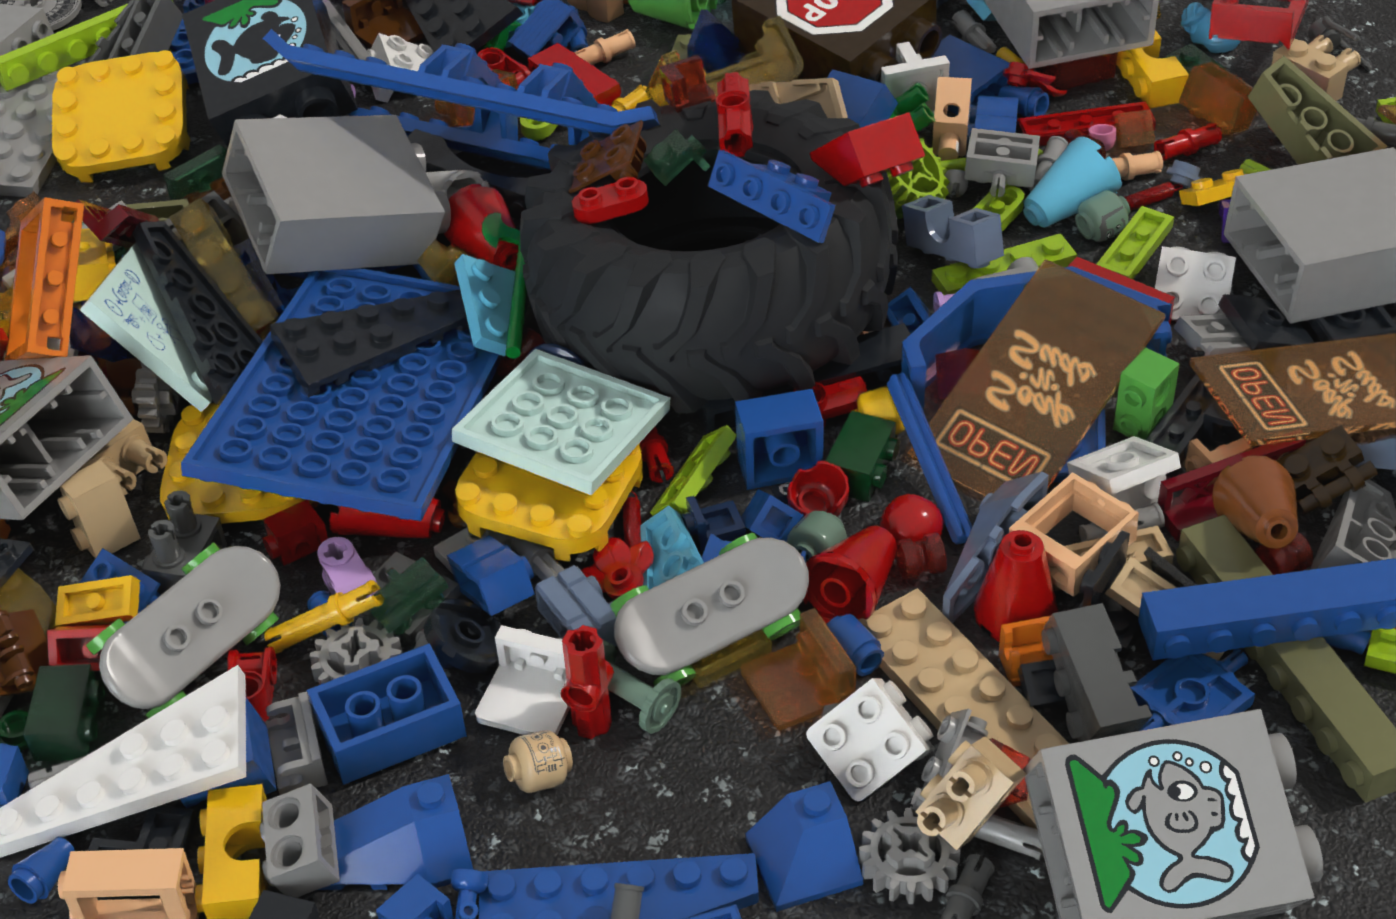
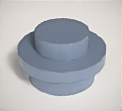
(1183, 173)

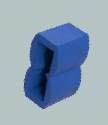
(993, 114)

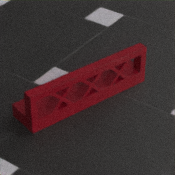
(114, 225)
(1196, 501)

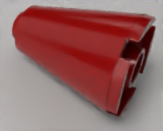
(468, 211)
(360, 523)
(852, 575)
(1016, 584)

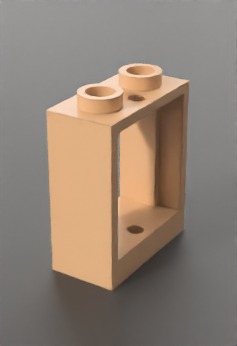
(1087, 500)
(129, 874)

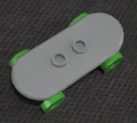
(711, 606)
(189, 627)

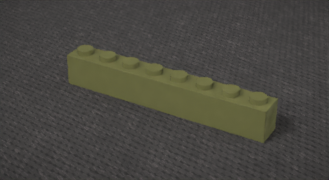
(1305, 672)

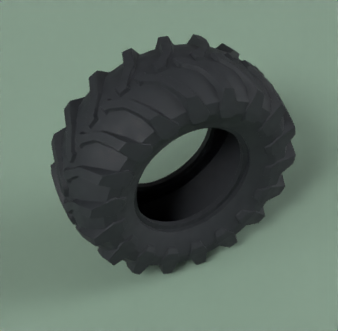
(720, 316)

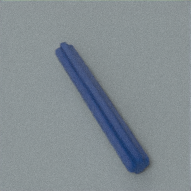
(930, 458)

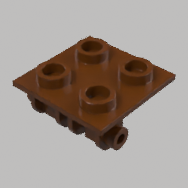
(616, 155)
(21, 651)

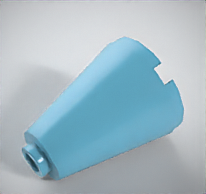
(1069, 181)

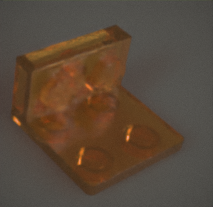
(803, 676)

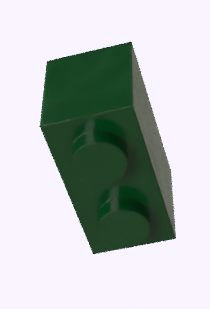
(864, 452)

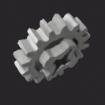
(155, 401)
(352, 650)
(909, 858)

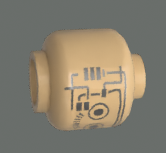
(538, 761)

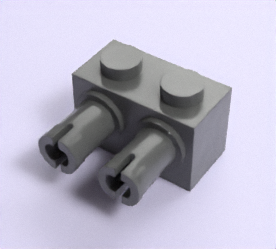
(179, 540)

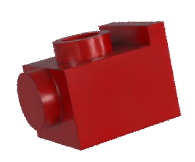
(294, 533)

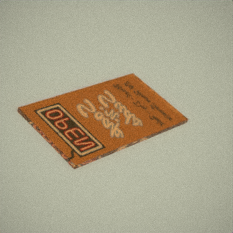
(1040, 379)
(1305, 388)

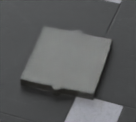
(1167, 570)

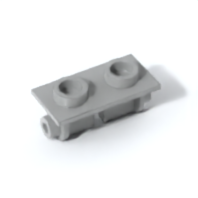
(952, 733)

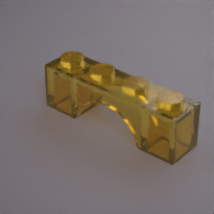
(213, 250)

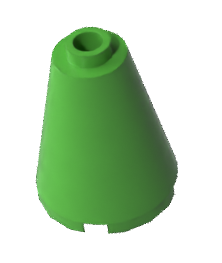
(673, 11)

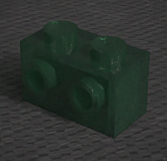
(63, 712)

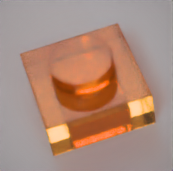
(1134, 129)

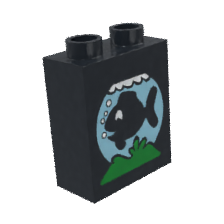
(247, 76)

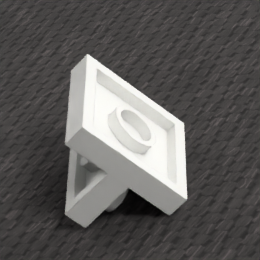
(912, 70)
(1128, 470)

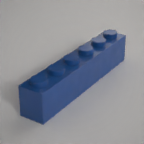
(1269, 609)

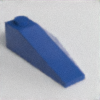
(402, 836)

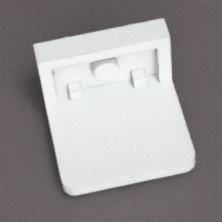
(397, 53)
(1194, 280)
(526, 685)
(870, 738)

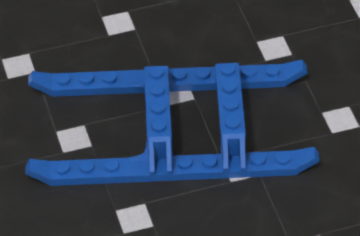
(463, 78)

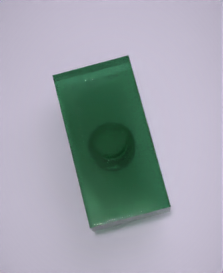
(196, 173)

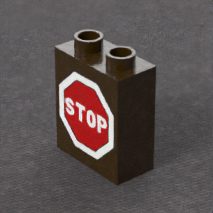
(843, 34)

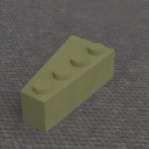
(1307, 117)

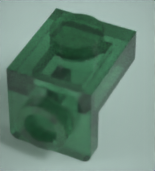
(674, 154)

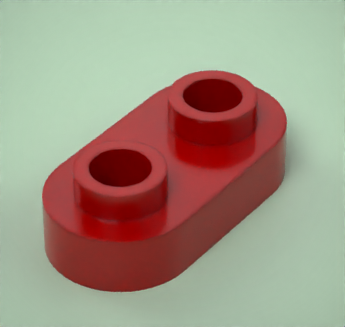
(610, 201)

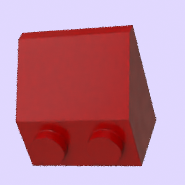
(871, 151)

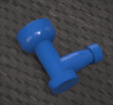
(468, 884)

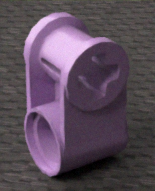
(342, 566)

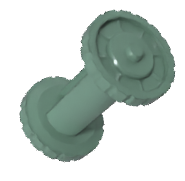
(655, 703)

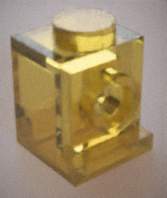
(439, 262)

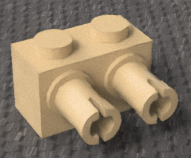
(1319, 65)
(129, 455)
(98, 510)
(968, 793)

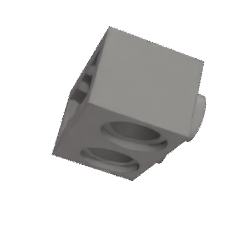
(299, 842)

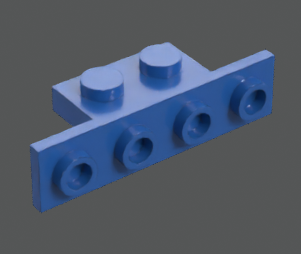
(775, 193)

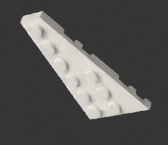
(161, 760)

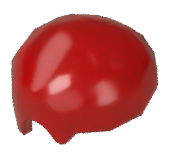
(819, 489)
(911, 517)

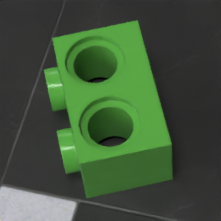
(1145, 393)

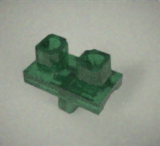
(407, 594)

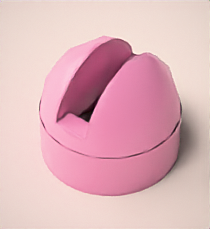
(1104, 133)

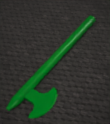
(493, 232)

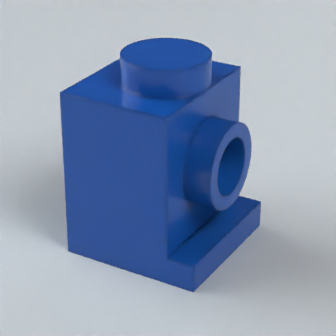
(416, 901)

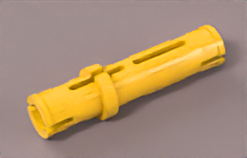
(338, 610)

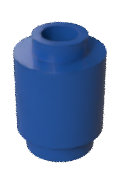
(857, 642)

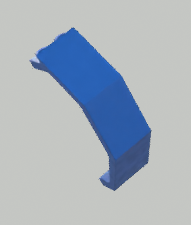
(977, 311)

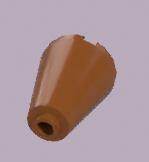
(1258, 500)

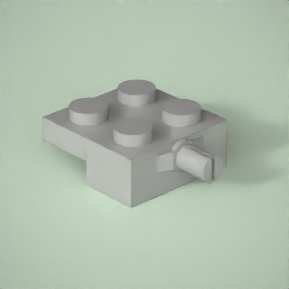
(1001, 159)

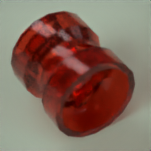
(921, 556)
(1290, 558)

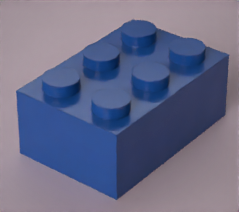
(387, 713)

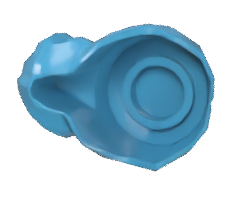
(1197, 23)

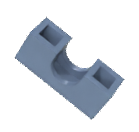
(966, 238)

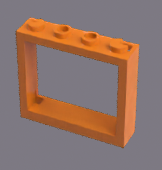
(45, 280)

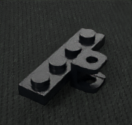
(1189, 418)

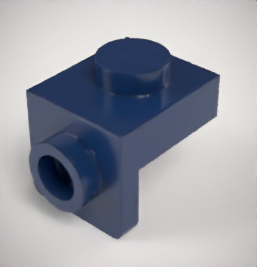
(720, 519)

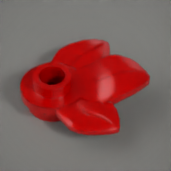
(1020, 75)
(619, 567)

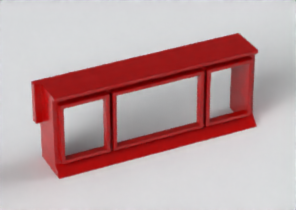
(1255, 22)

